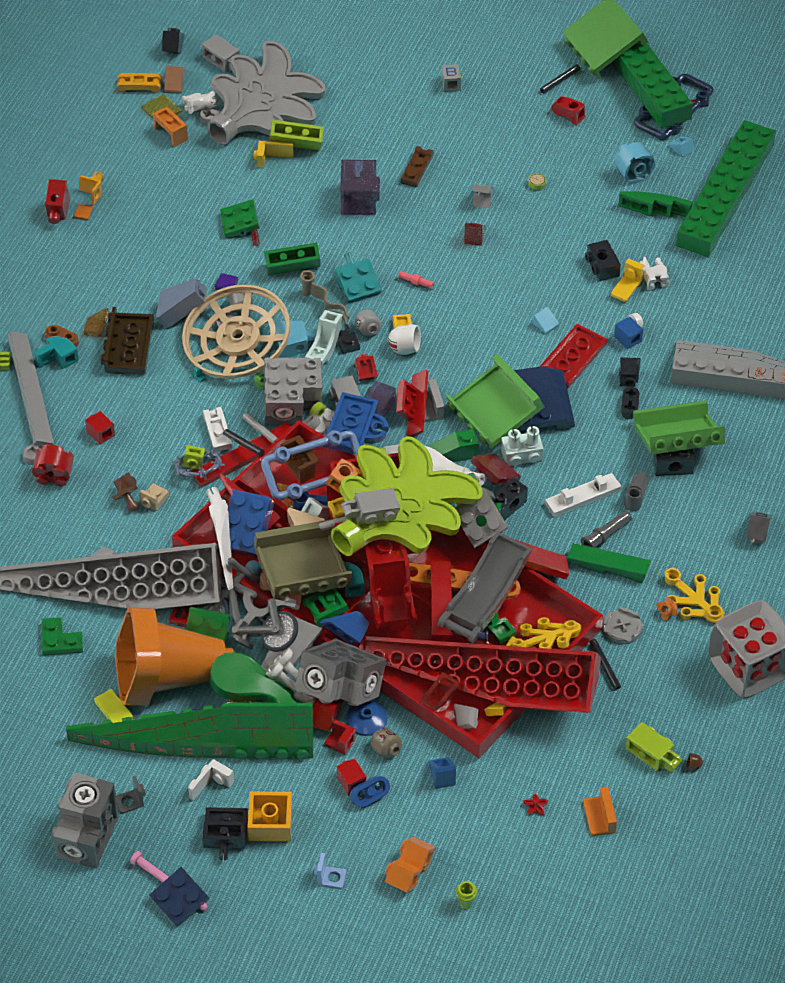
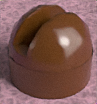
(694, 761)

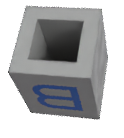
(451, 77)

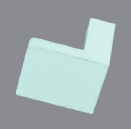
(315, 508)

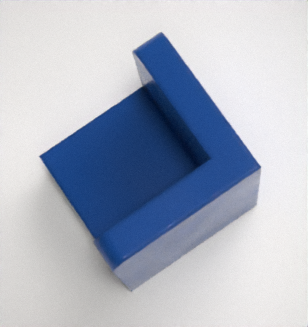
(628, 332)

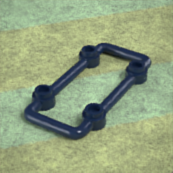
(702, 99)

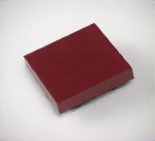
(494, 468)

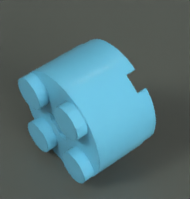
(634, 162)

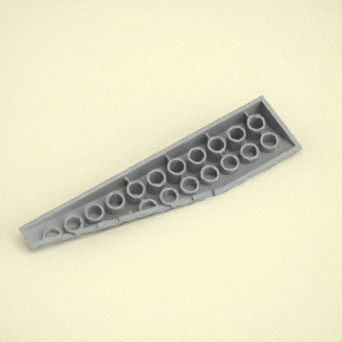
(126, 579)

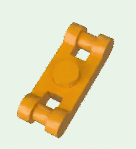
(139, 81)

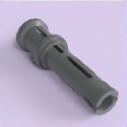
(600, 535)

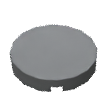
(622, 626)

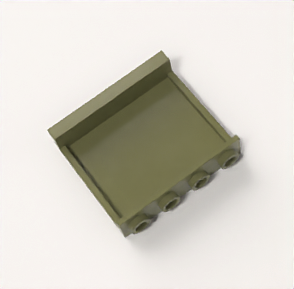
(300, 560)

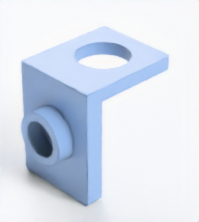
(323, 871)

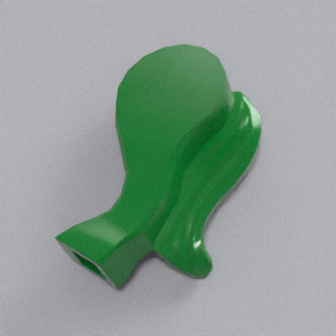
(243, 679)

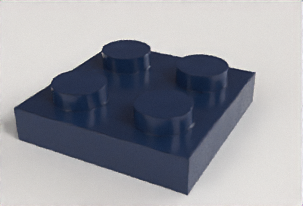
(179, 896)

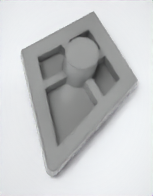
(466, 717)

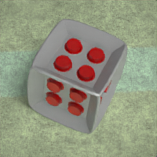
(749, 648)

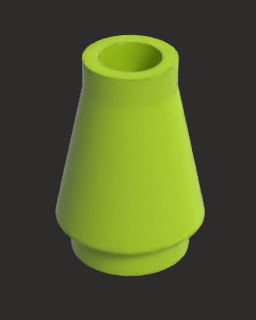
(466, 894)

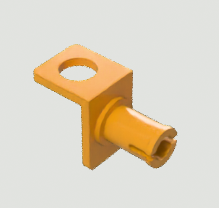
(92, 185)

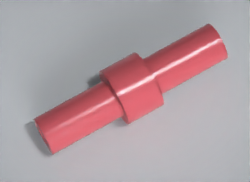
(416, 280)

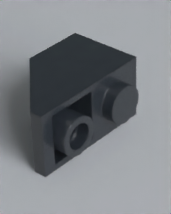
(172, 40)

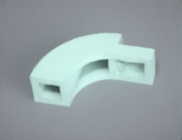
(326, 337)

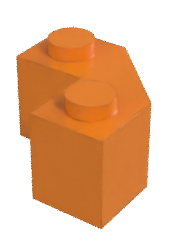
(413, 860)

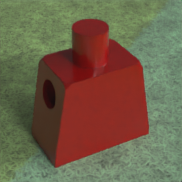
(57, 206)

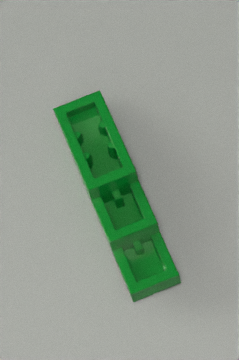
(647, 203)

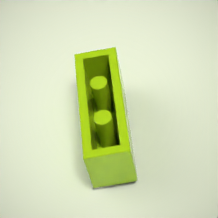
(299, 134)

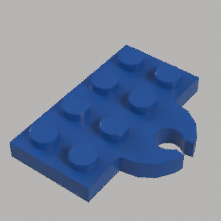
(359, 416)

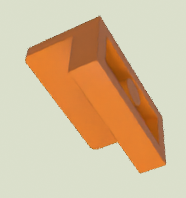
(600, 813)

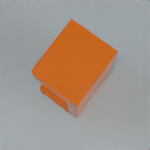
(172, 124)

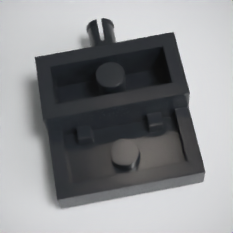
(225, 829)

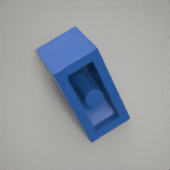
(347, 626)

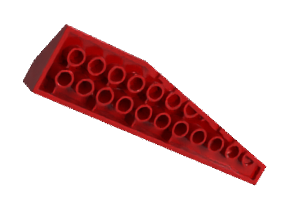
(499, 673)

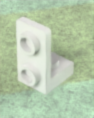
(214, 770)

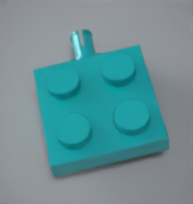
(357, 279)

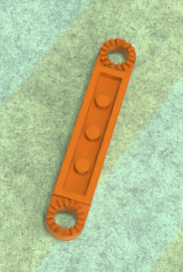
(458, 578)

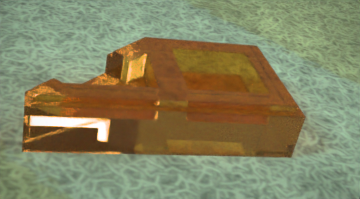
(96, 323)

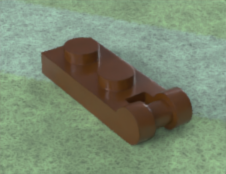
(417, 167)

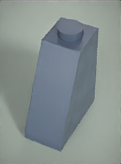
(179, 301)

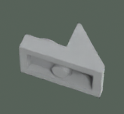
(482, 195)

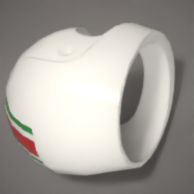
(402, 339)

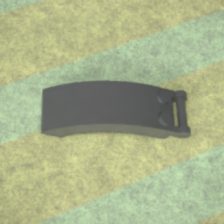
(486, 587)

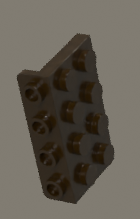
(127, 342)

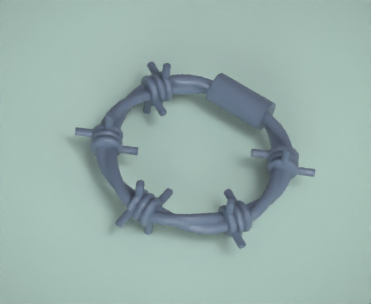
(202, 473)

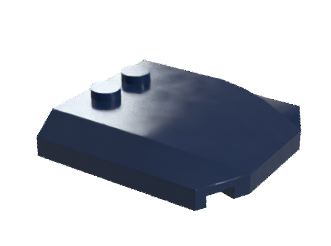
(553, 392)

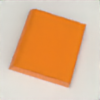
(83, 212)

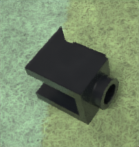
(629, 371)

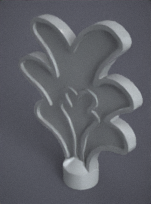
(263, 94)

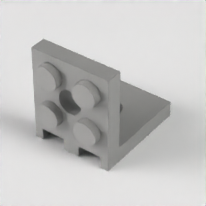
(470, 513)

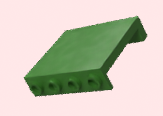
(602, 35)
(495, 403)
(677, 427)

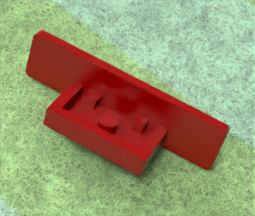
(412, 402)

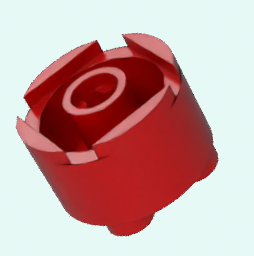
(52, 465)

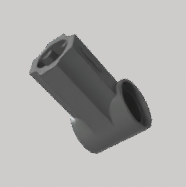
(636, 491)

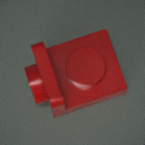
(365, 367)

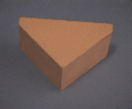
(174, 79)

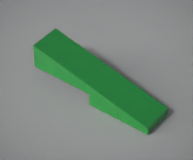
(601, 560)

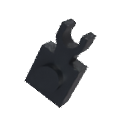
(348, 341)

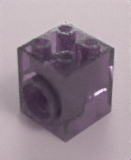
(359, 187)

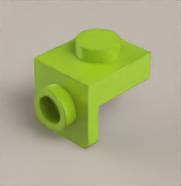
(193, 457)

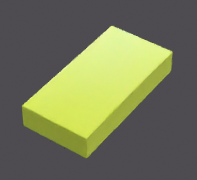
(112, 707)

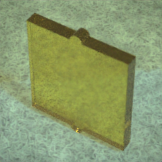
(159, 103)

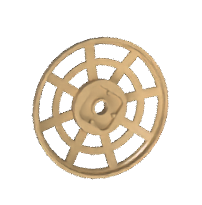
(236, 325)

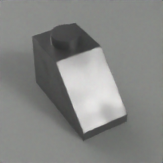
(758, 527)

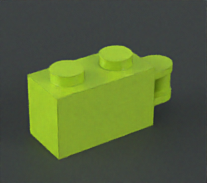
(652, 748)

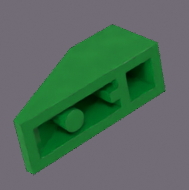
(457, 446)

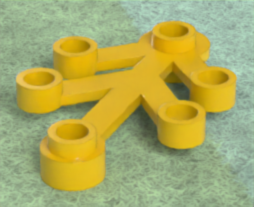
(695, 598)
(569, 630)

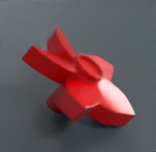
(536, 804)

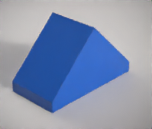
(443, 772)

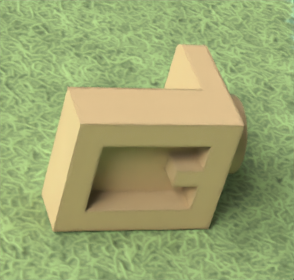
(153, 497)

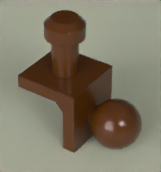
(126, 485)

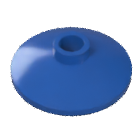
(367, 724)

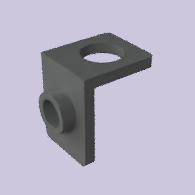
(136, 794)

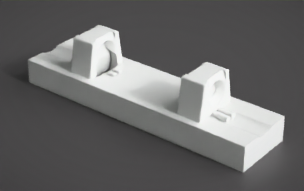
(582, 495)

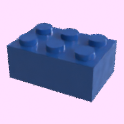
(247, 516)

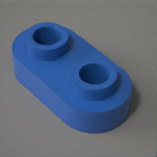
(368, 791)

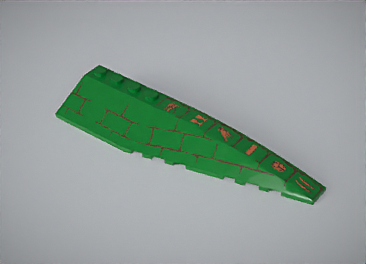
(221, 732)

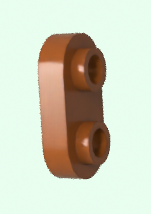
(56, 330)

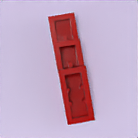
(440, 596)

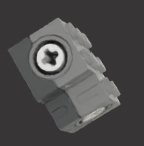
(290, 388)
(340, 672)
(85, 819)

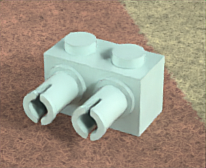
(522, 447)

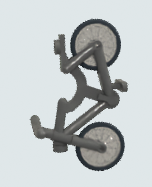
(278, 629)

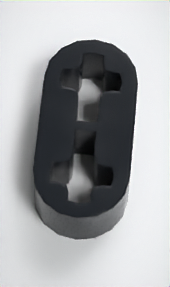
(626, 402)

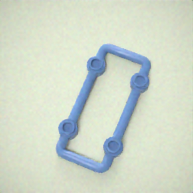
(282, 454)

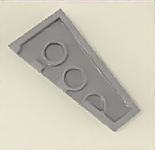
(306, 635)

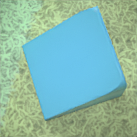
(682, 145)
(545, 320)

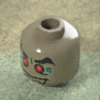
(386, 743)

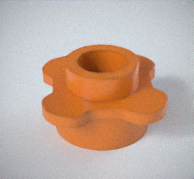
(672, 608)

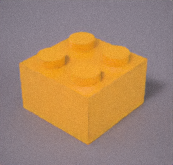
(270, 816)

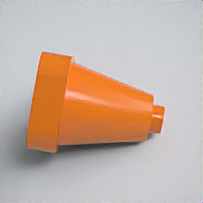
(160, 657)

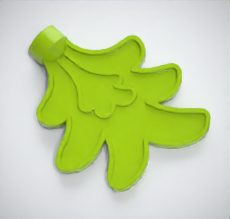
(420, 493)

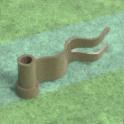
(310, 288)

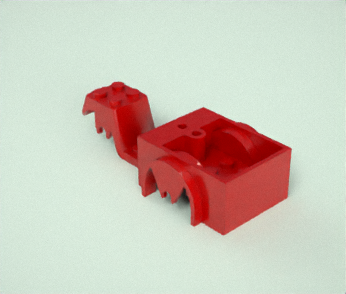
(388, 572)

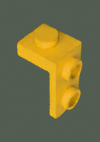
(275, 149)

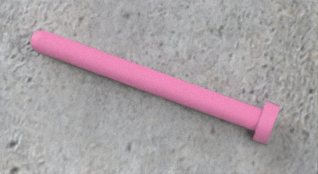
(137, 859)

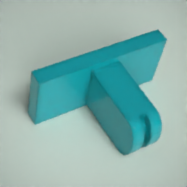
(197, 374)

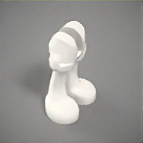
(275, 671)

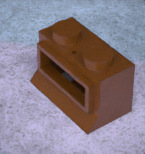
(301, 464)

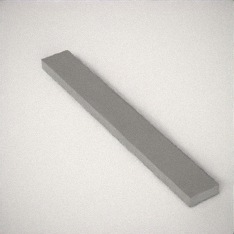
(30, 389)

